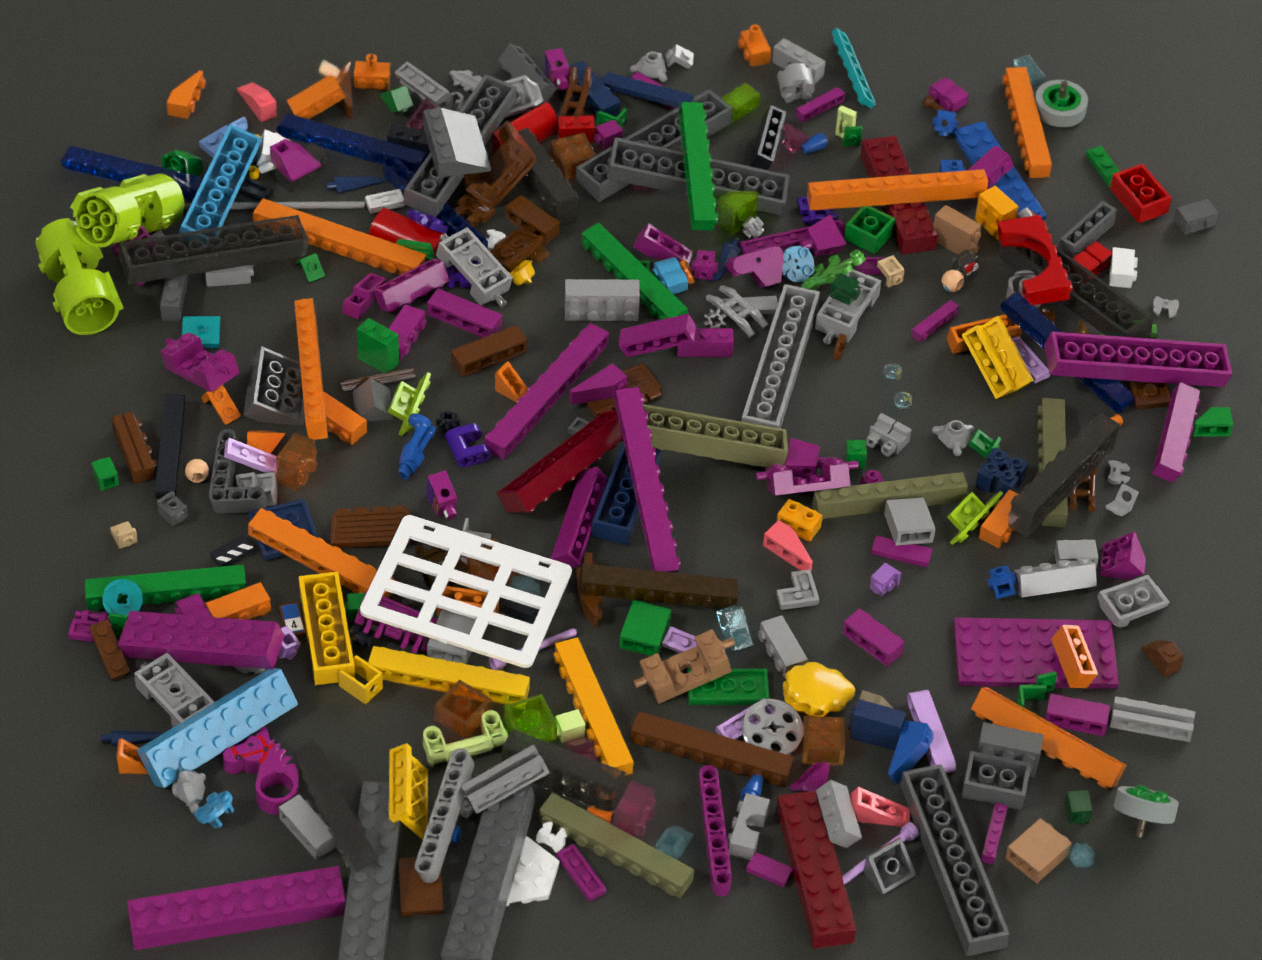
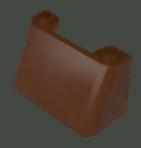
(506, 165)

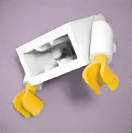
(263, 156)

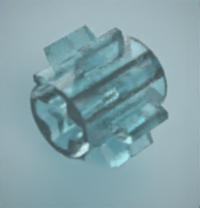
(1082, 855)

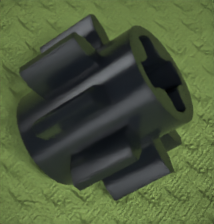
(447, 421)
(359, 638)

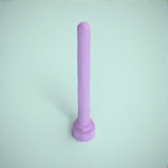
(498, 664)
(907, 833)

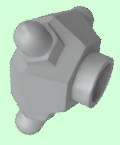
(651, 66)
(954, 435)
(190, 788)

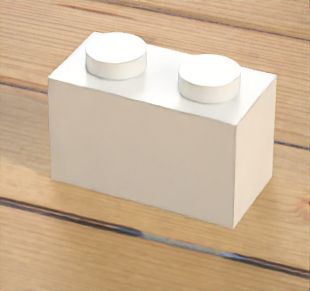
(1122, 267)

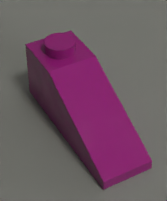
(661, 246)
(599, 386)

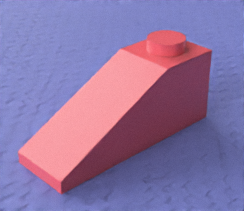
(259, 101)
(785, 543)
(877, 809)

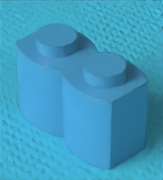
(671, 275)

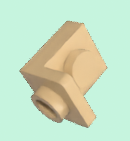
(892, 270)
(124, 534)

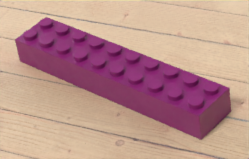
(1137, 359)
(236, 907)

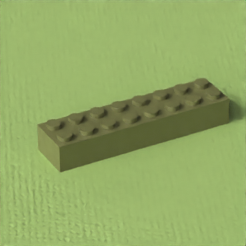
(716, 437)

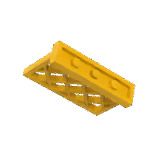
(406, 792)

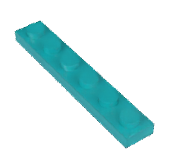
(854, 70)

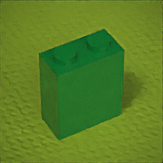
(378, 346)
(645, 628)

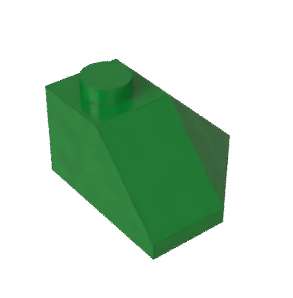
(182, 162)

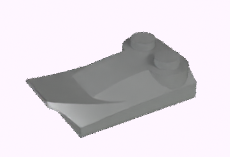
(527, 95)
(1131, 600)

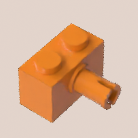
(754, 46)
(372, 74)

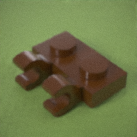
(475, 208)

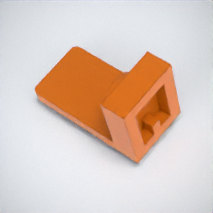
(223, 404)

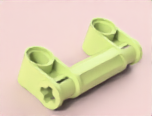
(493, 736)

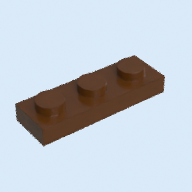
(109, 650)

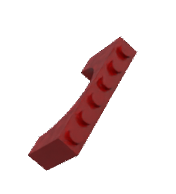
(1032, 234)

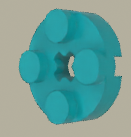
(122, 587)

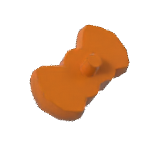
(688, 272)

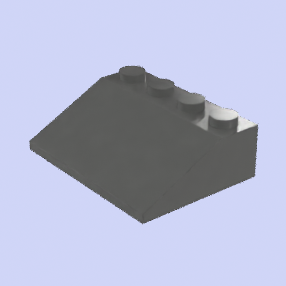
(455, 142)
(274, 389)

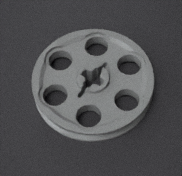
(776, 719)

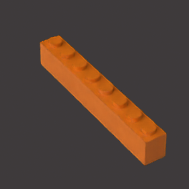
(1027, 122)
(312, 551)
(1056, 741)

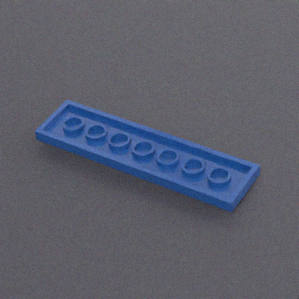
(975, 142)

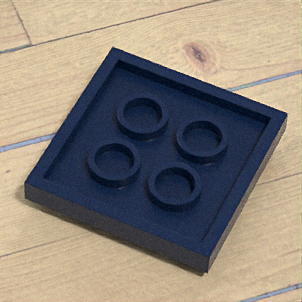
(296, 513)

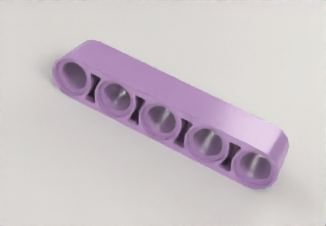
(924, 711)

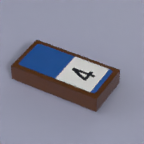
(292, 617)

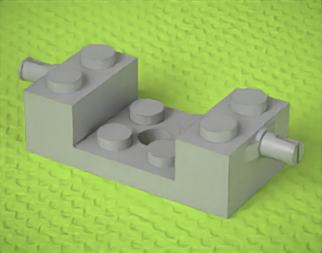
(488, 278)
(840, 318)
(165, 674)

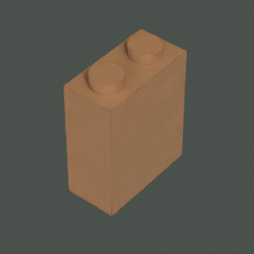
(956, 231)
(1038, 850)

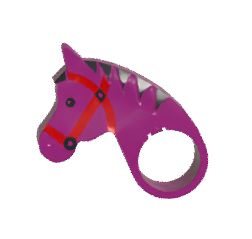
(272, 764)

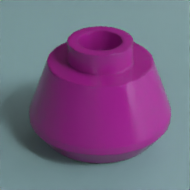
(871, 477)

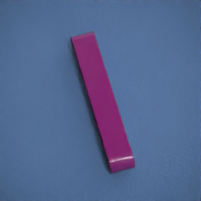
(709, 785)

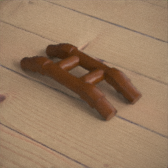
(573, 87)
(1090, 493)

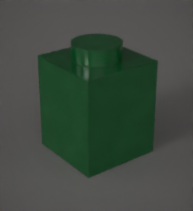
(845, 289)
(1078, 807)

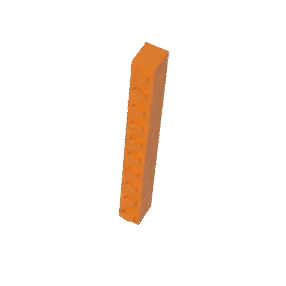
(896, 189)
(346, 241)
(311, 369)

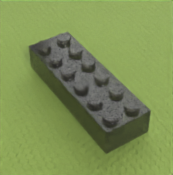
(549, 185)
(572, 773)

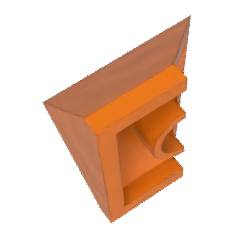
(264, 440)

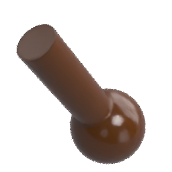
(930, 102)

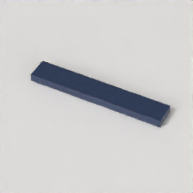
(646, 90)

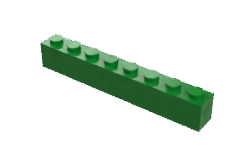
(697, 166)
(626, 267)
(172, 585)

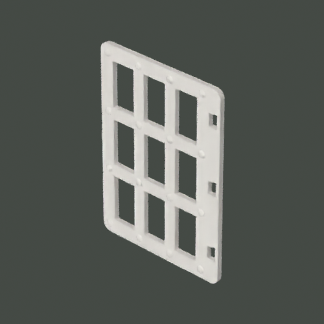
(468, 545)

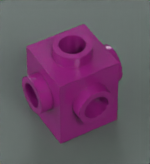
(704, 265)

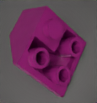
(292, 159)
(1122, 558)

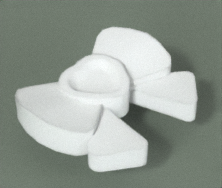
(495, 239)
(556, 841)

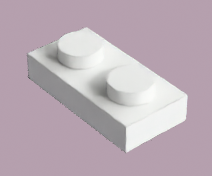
(388, 200)

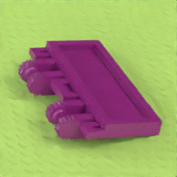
(395, 632)

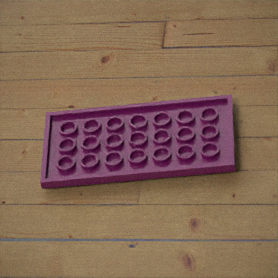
(1018, 650)

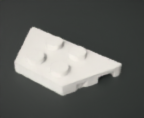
(533, 874)

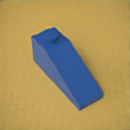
(910, 748)

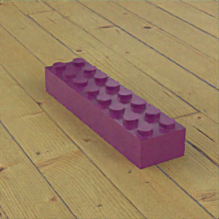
(202, 639)

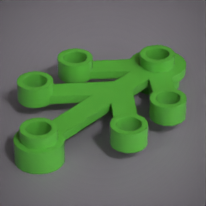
(832, 270)

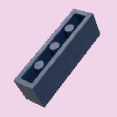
(599, 95)

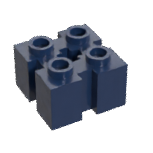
(1001, 473)

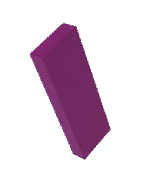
(906, 553)
(581, 872)

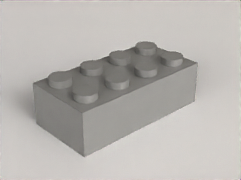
(601, 300)

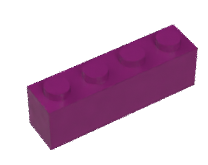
(411, 285)
(464, 314)
(657, 335)

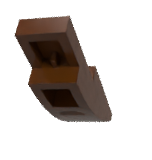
(589, 604)

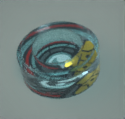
(892, 371)
(902, 400)

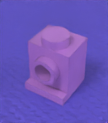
(884, 579)
(289, 645)

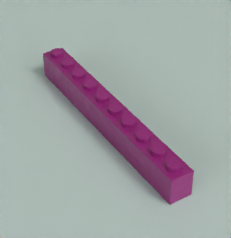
(546, 391)
(646, 481)

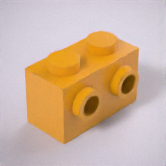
(801, 519)

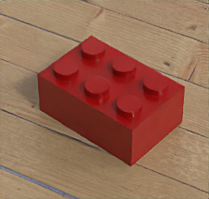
(1140, 193)

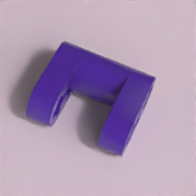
(467, 456)

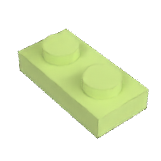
(845, 118)

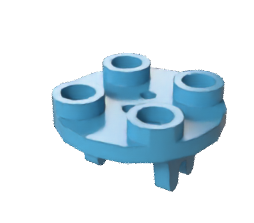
(804, 262)
(214, 807)

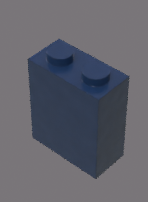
(876, 724)

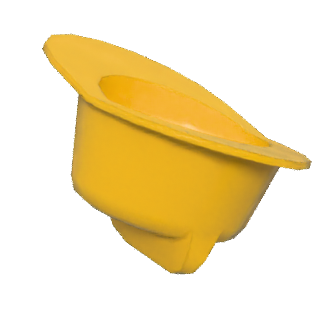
(523, 273)

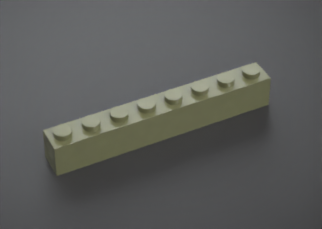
(1052, 440)
(873, 496)
(617, 846)

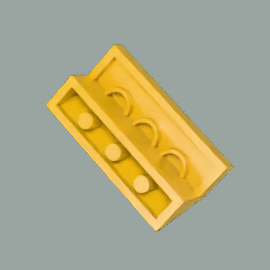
(997, 357)

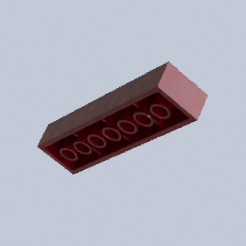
(913, 225)
(562, 464)
(815, 870)

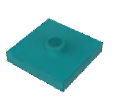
(204, 327)

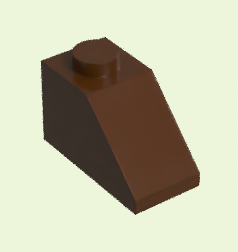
(1164, 656)

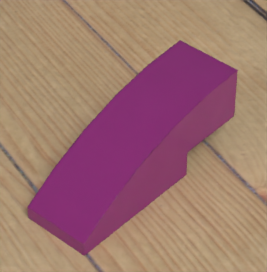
(362, 296)

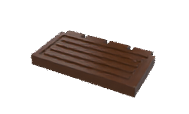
(636, 377)
(366, 527)

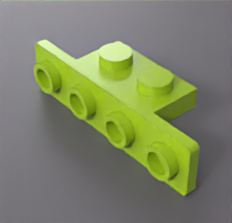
(407, 401)
(969, 512)

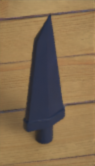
(349, 183)
(729, 251)
(130, 736)

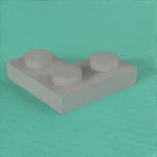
(802, 594)

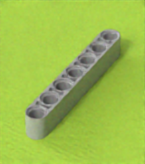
(444, 816)

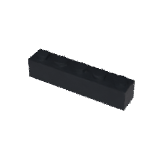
(518, 610)

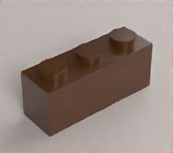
(532, 219)

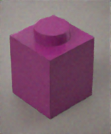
(606, 134)

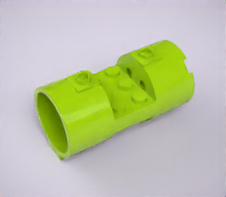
(118, 212)
(82, 293)

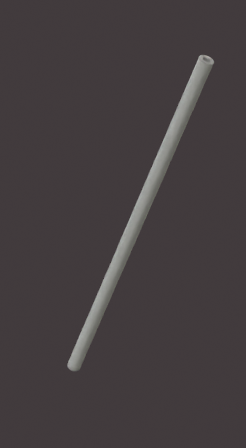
(298, 205)

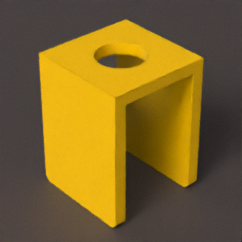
(357, 689)

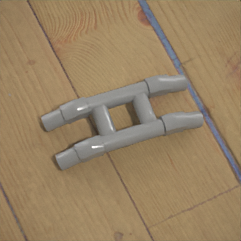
(738, 318)

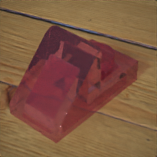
(794, 138)
(582, 746)

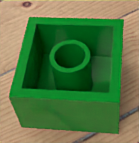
(869, 229)

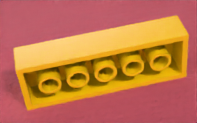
(326, 627)

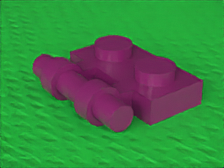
(80, 627)

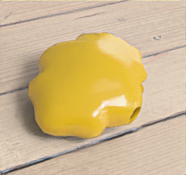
(816, 689)

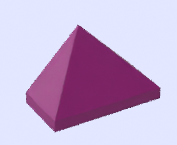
(813, 778)

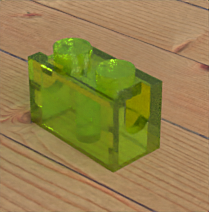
(742, 100)

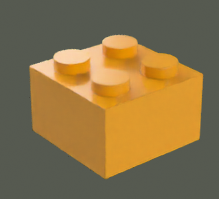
(994, 207)

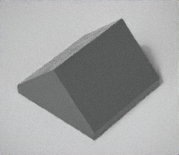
(372, 401)
(889, 866)

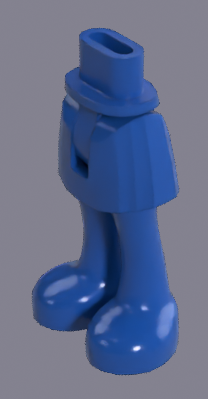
(412, 454)

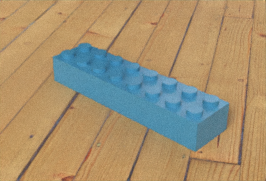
(222, 180)
(217, 727)

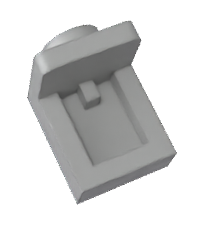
(680, 56)

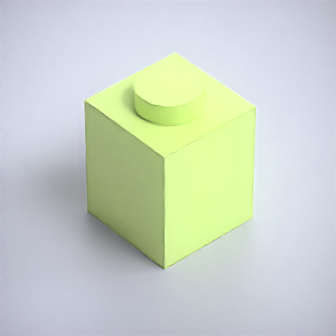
(570, 726)

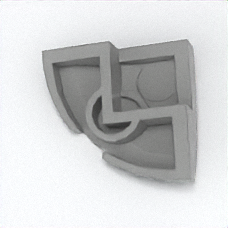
(266, 481)

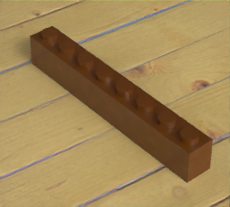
(711, 749)

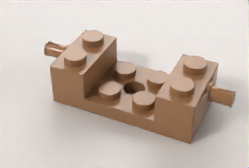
(705, 659)

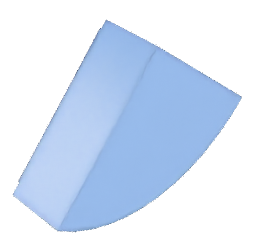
(241, 123)

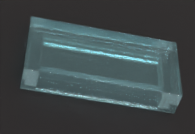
(1034, 73)

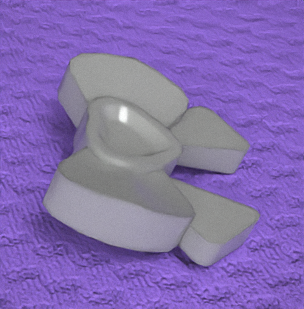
(1171, 306)
(1115, 476)

